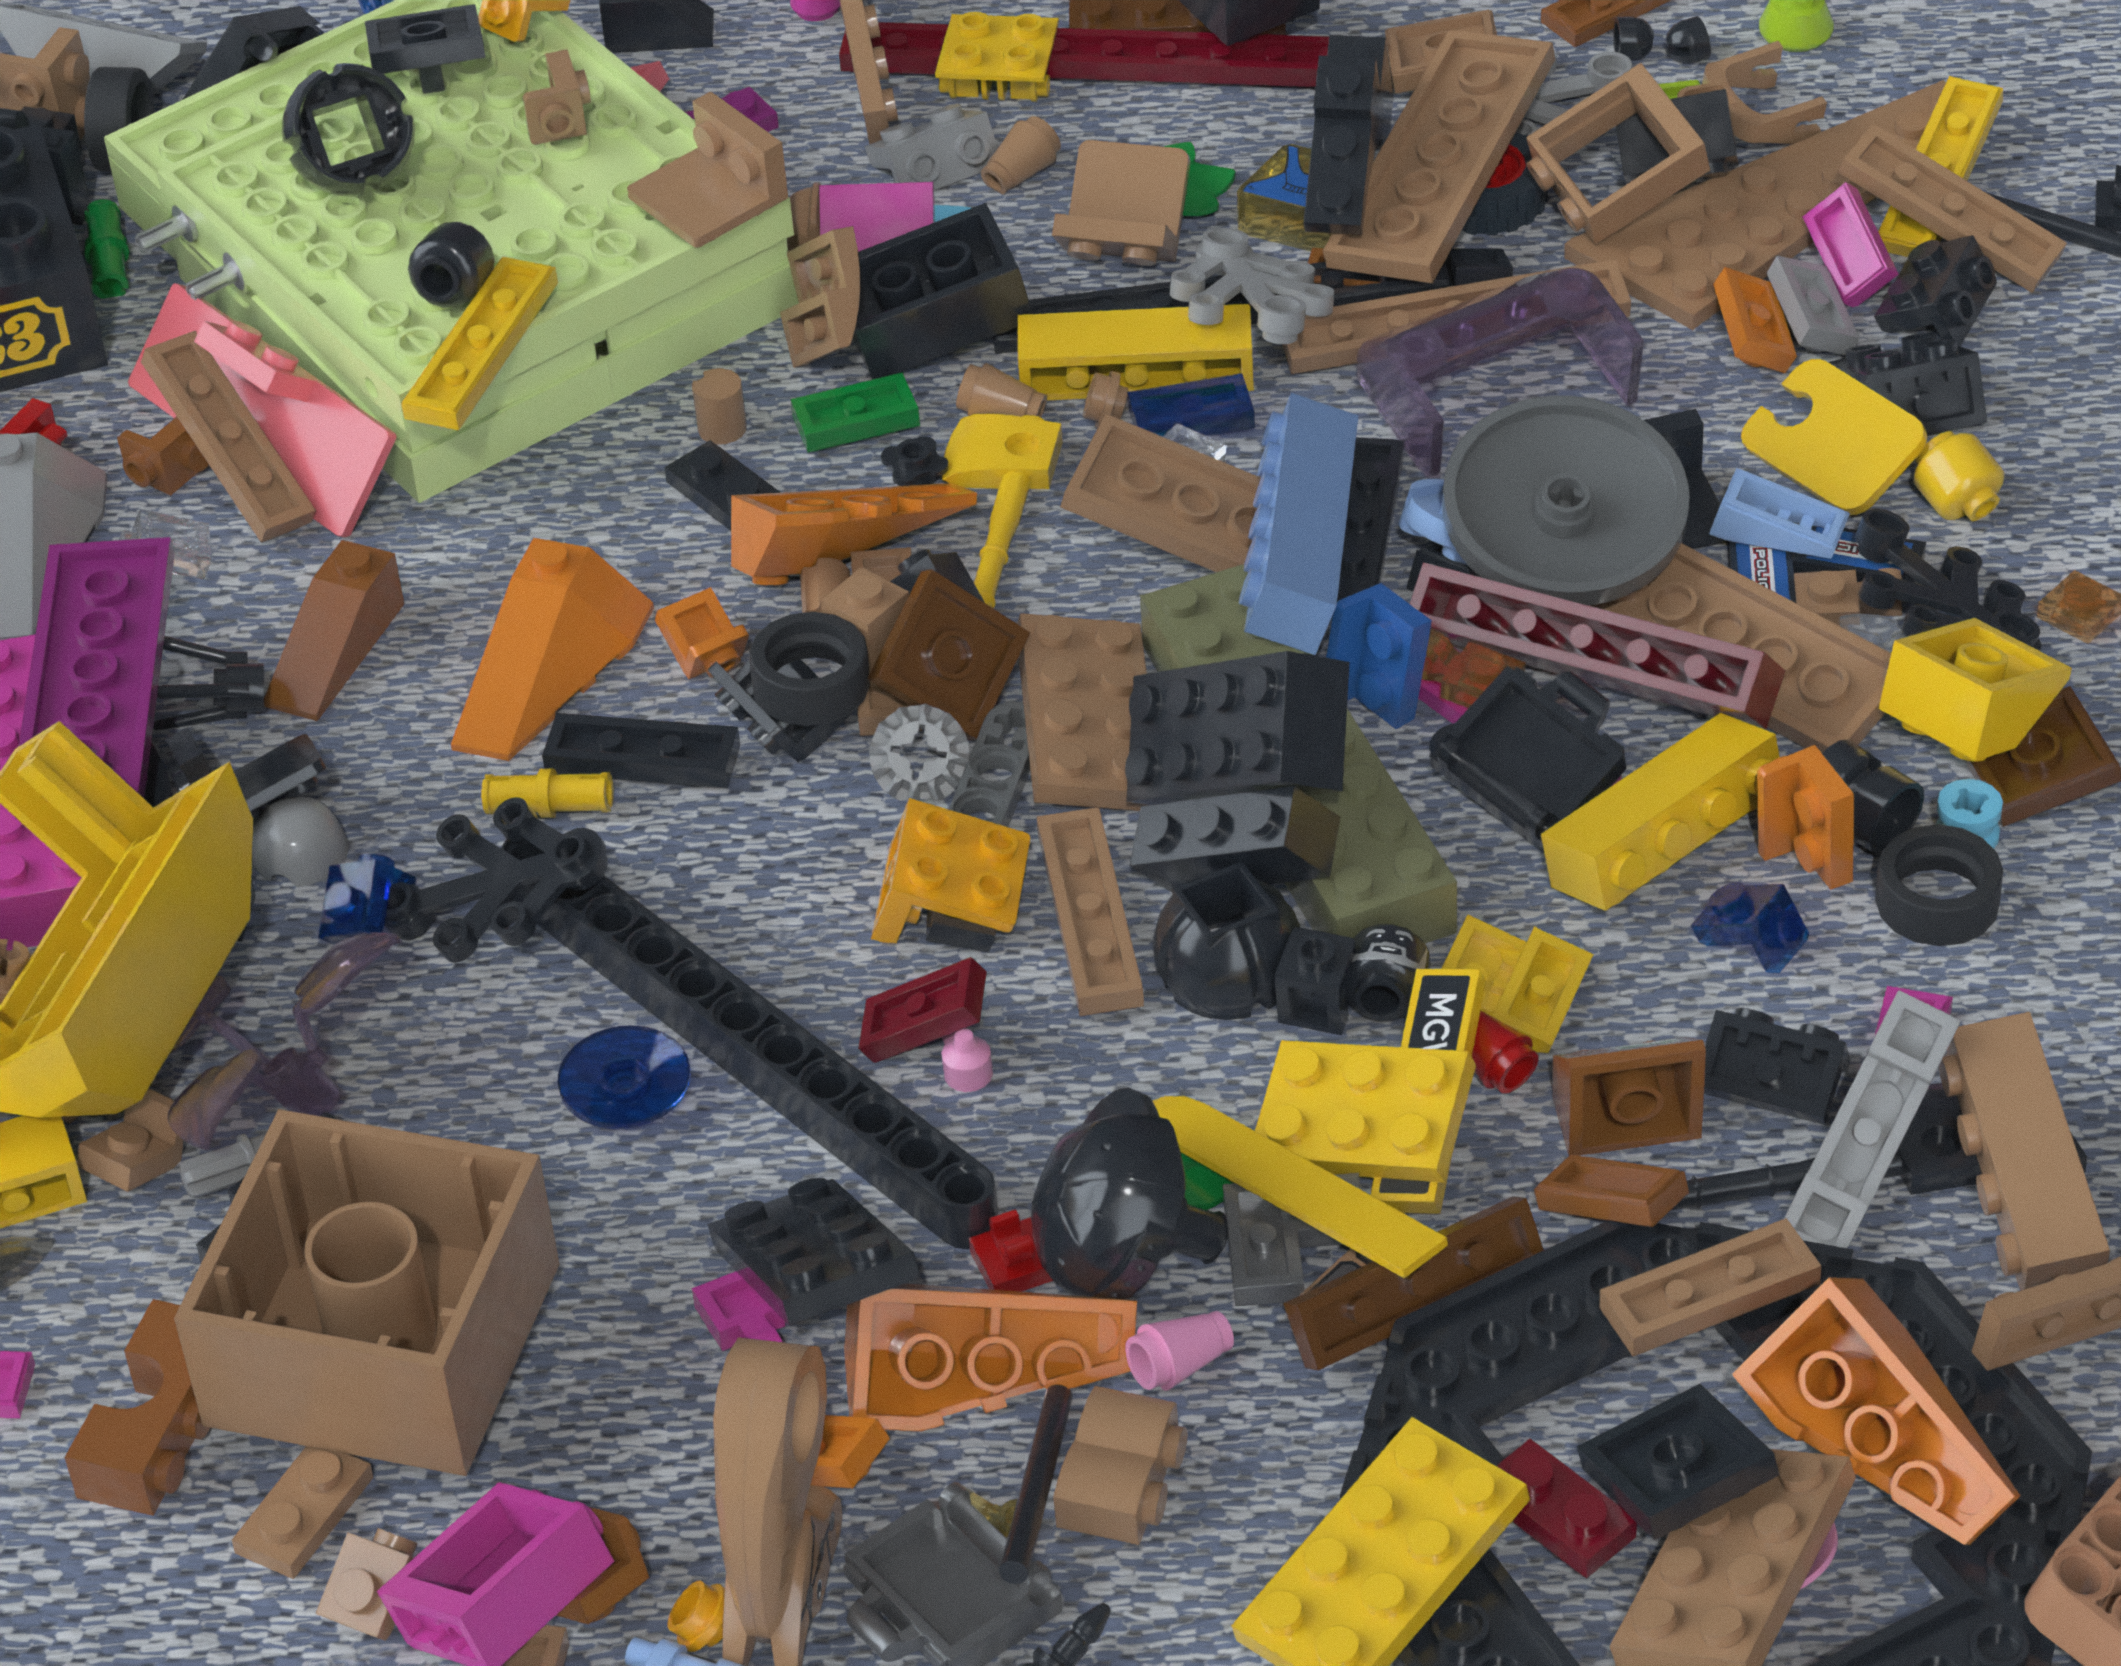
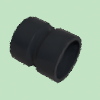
(1883, 796)

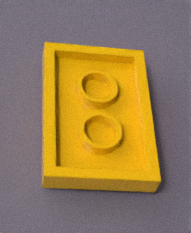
(1368, 1107)

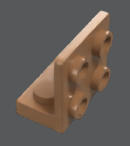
(721, 182)

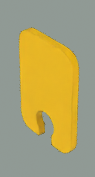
(1845, 447)

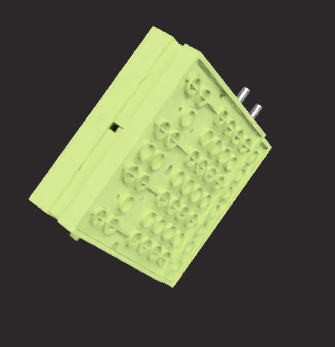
(333, 270)

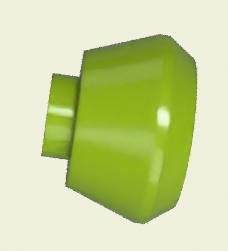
(1796, 24)

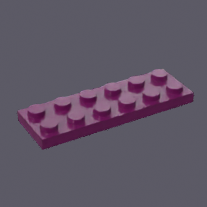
(102, 648)

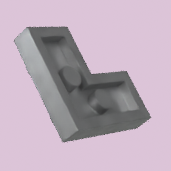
(1267, 1246)

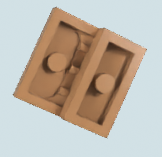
(828, 296)

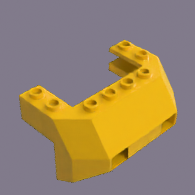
(136, 937)

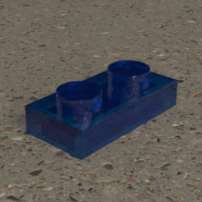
(1202, 405)

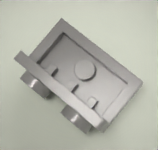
(940, 151)

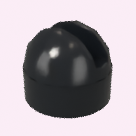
(1632, 37)
(1689, 41)

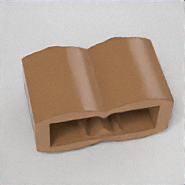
(1118, 1465)

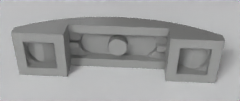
(1871, 1122)

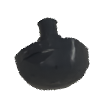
(1118, 1202)

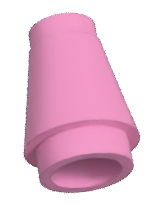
(1177, 1348)

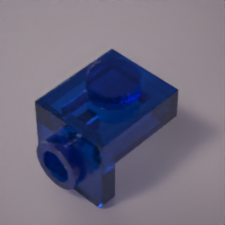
(358, 896)
(1754, 917)

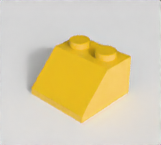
(1970, 687)

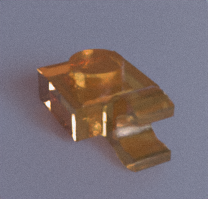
(1463, 673)

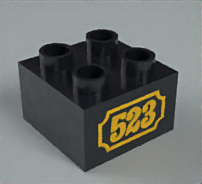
(44, 286)

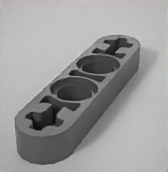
(989, 753)

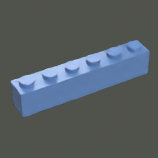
(1299, 523)

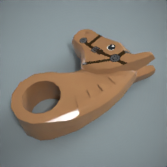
(771, 1521)

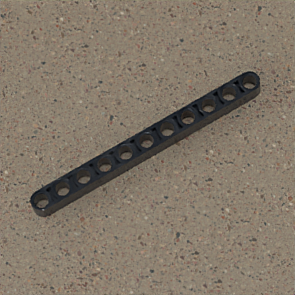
(773, 1057)

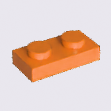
(1754, 320)

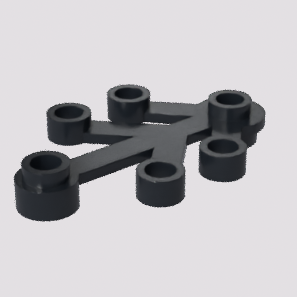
(1953, 591)
(568, 861)

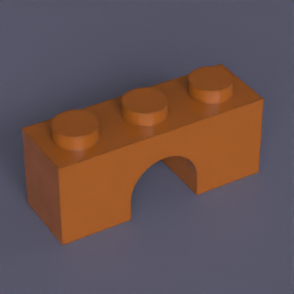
(140, 1451)

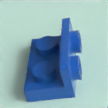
(1385, 650)

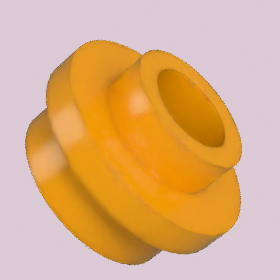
(698, 1616)

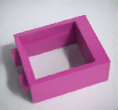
(496, 1575)

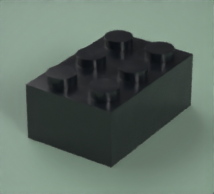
(936, 292)

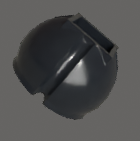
(383, 117)
(1234, 966)

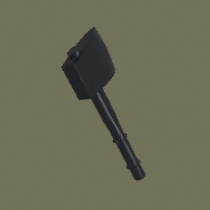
(1926, 1161)

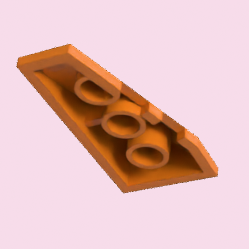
(790, 530)
(551, 637)
(959, 1348)
(1863, 1389)

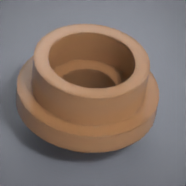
(1104, 397)

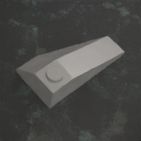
(43, 501)

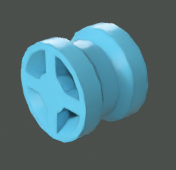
(1973, 807)

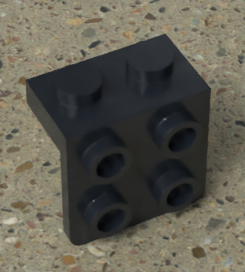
(284, 770)

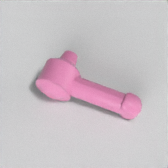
(966, 1061)

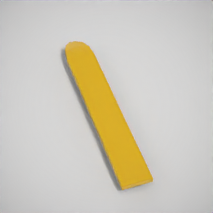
(1300, 1187)

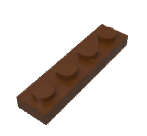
(1367, 1301)

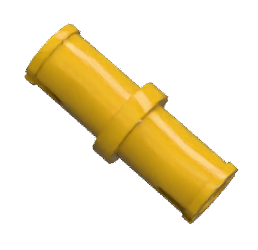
(550, 792)

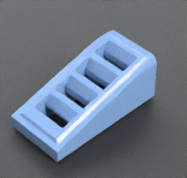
(1764, 514)

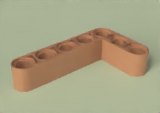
(2080, 1588)

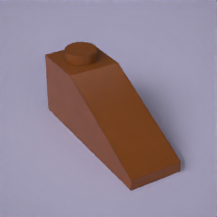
(335, 628)

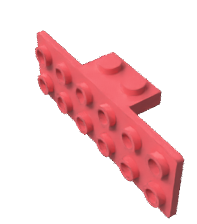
(317, 432)

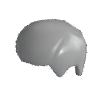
(297, 840)

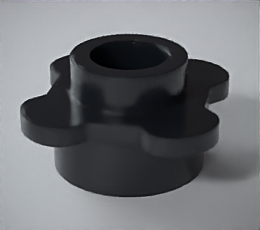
(915, 462)

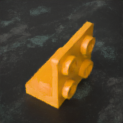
(952, 868)

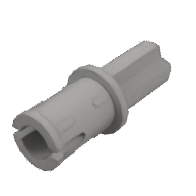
(219, 1167)

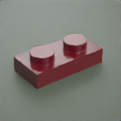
(922, 1010)
(1567, 1511)

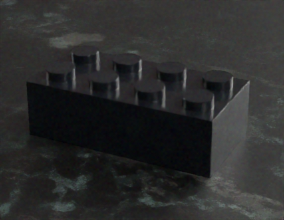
(1238, 728)

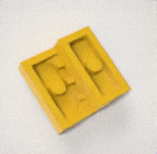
(1525, 981)

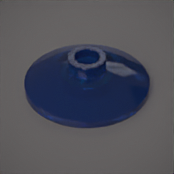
(624, 1077)

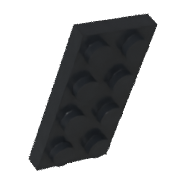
(812, 1250)

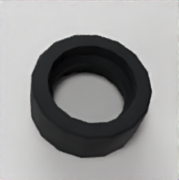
(112, 102)
(813, 699)
(1932, 919)

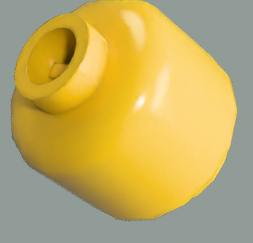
(1958, 476)

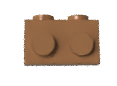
(51, 80)
(1125, 203)

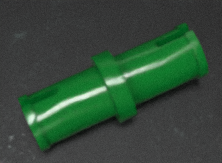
(106, 249)

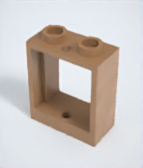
(1594, 116)

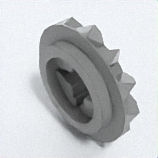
(895, 771)

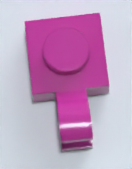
(735, 1310)

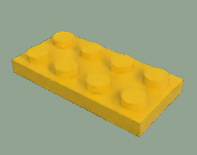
(1383, 1555)

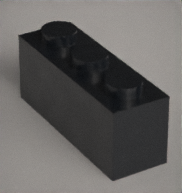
(1272, 831)

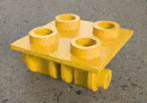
(996, 50)

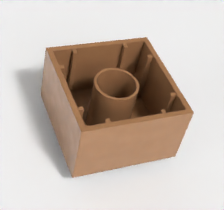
(369, 1291)

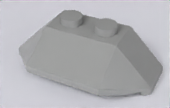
(103, 42)

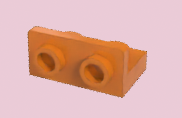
(1807, 811)

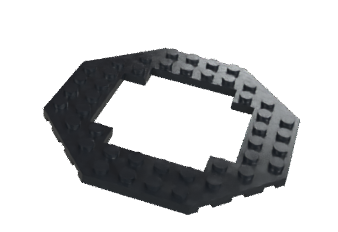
(1544, 1329)

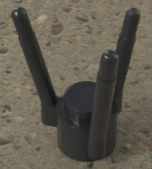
(237, 687)

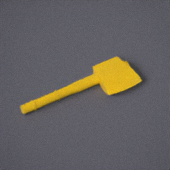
(1006, 456)

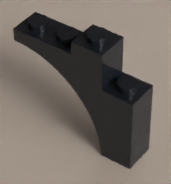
(1350, 121)

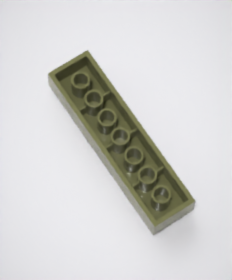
(1382, 855)

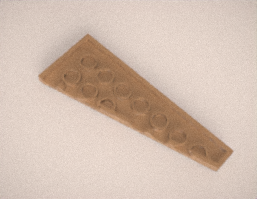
(1741, 218)

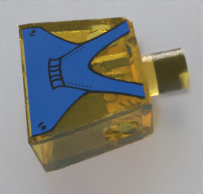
(1275, 199)

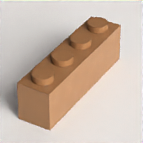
(2023, 1151)

